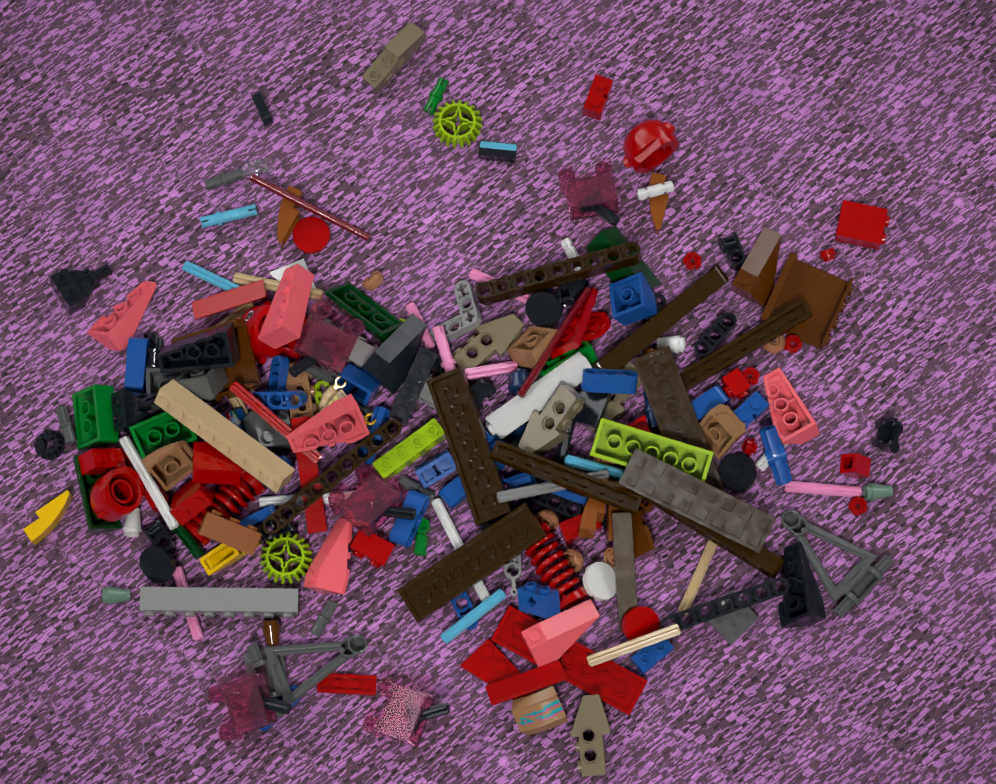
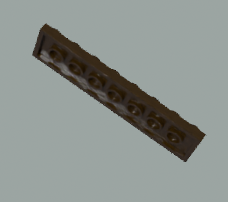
(672, 404)
(468, 445)
(471, 563)

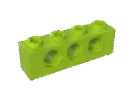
(409, 450)

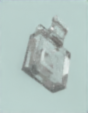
(256, 166)

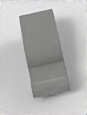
(516, 564)

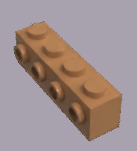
(302, 382)

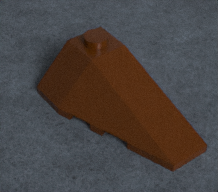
(758, 271)
(642, 538)

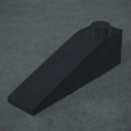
(394, 357)
(803, 601)

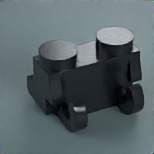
(481, 390)
(888, 435)

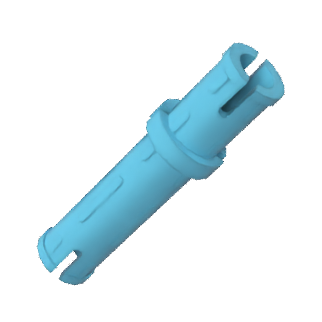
(227, 216)

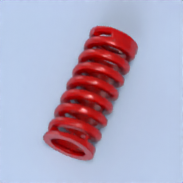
(219, 500)
(567, 600)

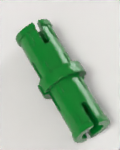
(436, 96)

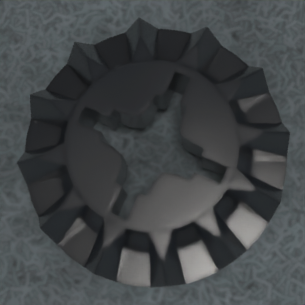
(50, 453)

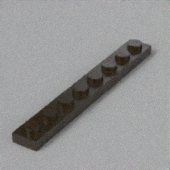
(745, 344)
(566, 477)

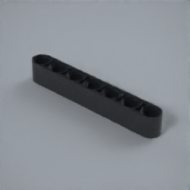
(732, 599)

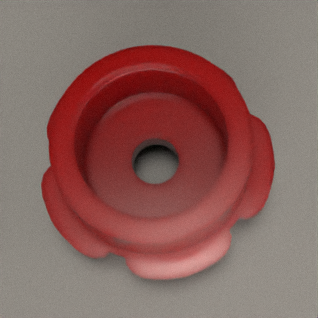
(827, 255)
(692, 256)
(797, 343)
(751, 371)
(749, 446)
(860, 501)

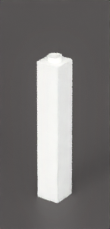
(519, 409)

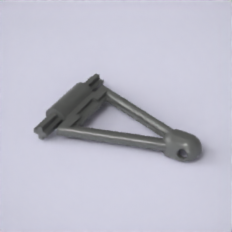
(857, 582)
(275, 677)

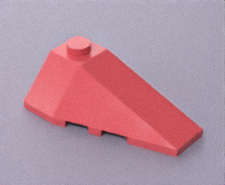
(122, 323)
(787, 410)
(333, 425)
(329, 568)
(555, 635)

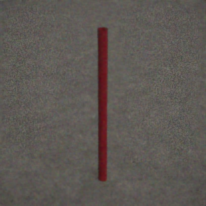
(310, 207)
(554, 342)

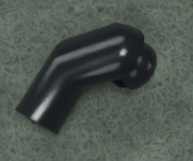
(155, 340)

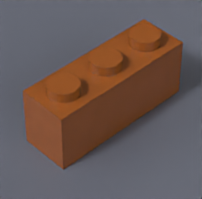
(229, 532)

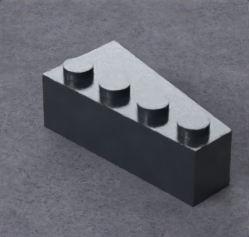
(203, 351)

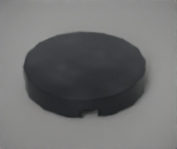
(544, 308)
(738, 478)
(157, 564)

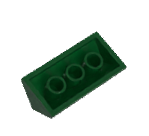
(611, 238)
(356, 304)
(86, 482)

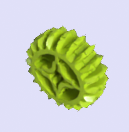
(459, 108)
(294, 559)

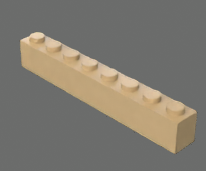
(224, 436)

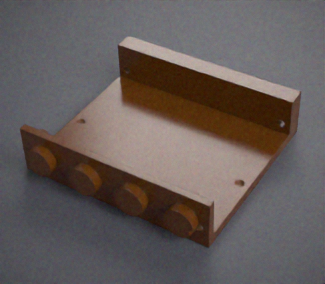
(821, 293)
(246, 368)

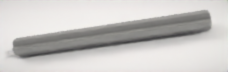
(538, 489)

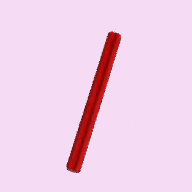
(269, 416)

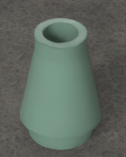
(876, 491)
(115, 595)

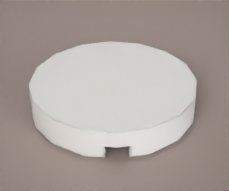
(599, 581)

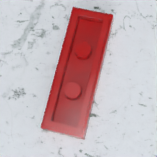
(348, 684)

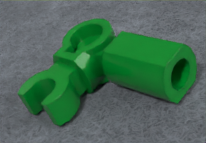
(421, 538)

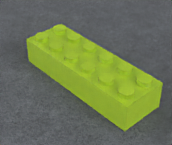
(618, 441)

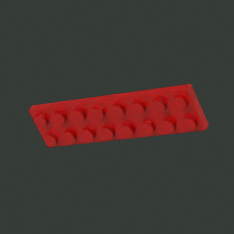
(613, 682)

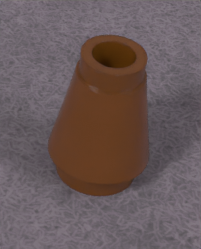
(271, 632)

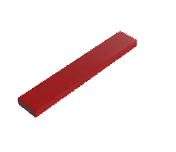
(308, 472)

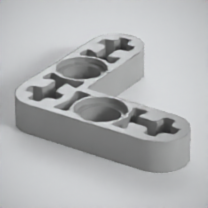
(464, 318)

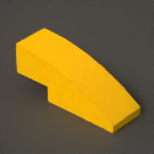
(48, 517)
(221, 558)

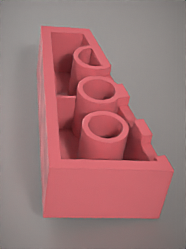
(288, 308)

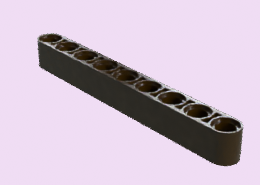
(568, 276)
(663, 320)
(338, 470)
(764, 561)

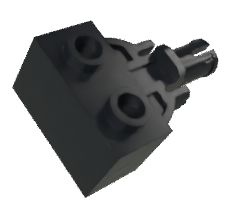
(77, 286)
(130, 408)

